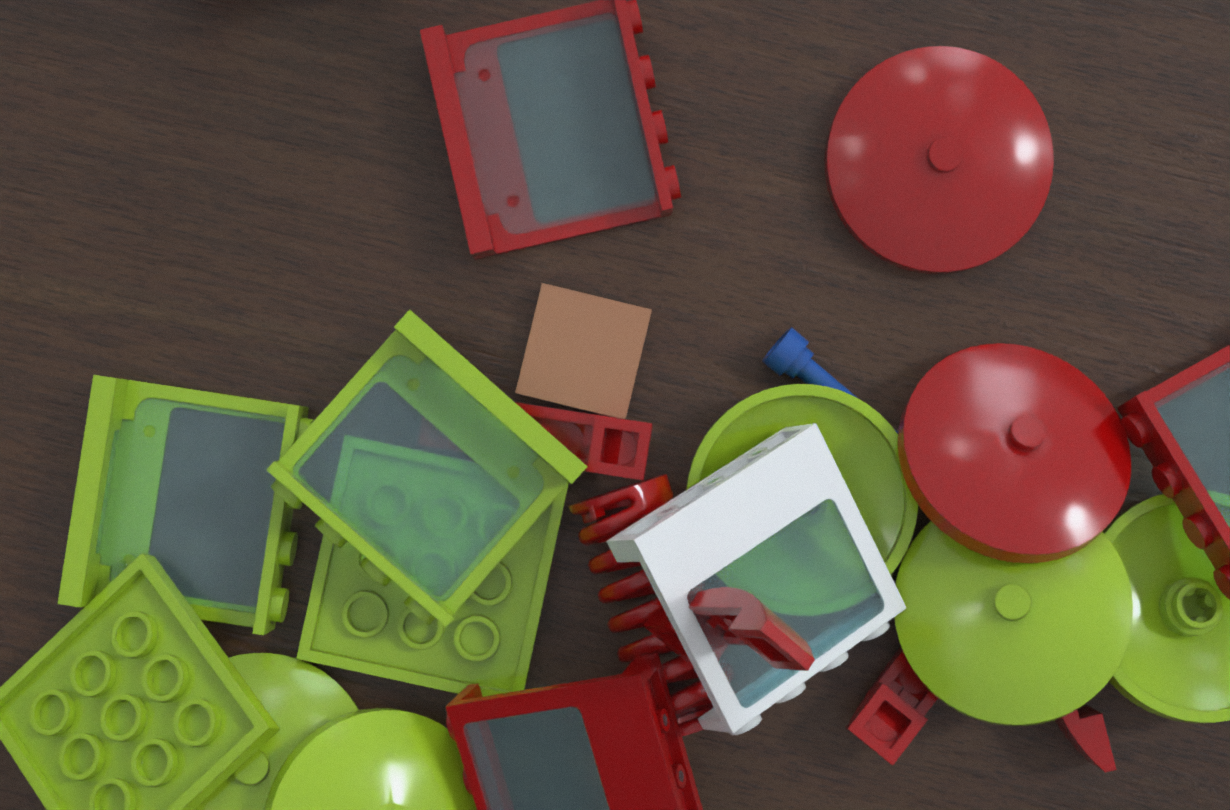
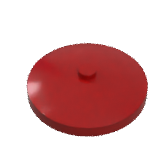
(939, 160)
(1014, 453)

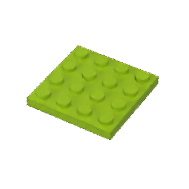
(489, 642)
(131, 704)

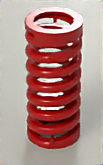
(642, 499)

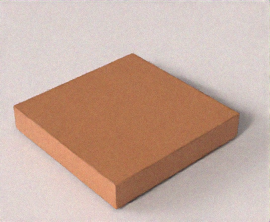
(583, 351)

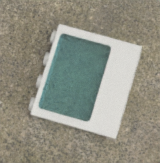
(789, 537)

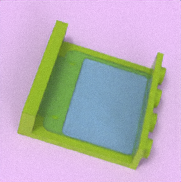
(425, 470)
(191, 486)

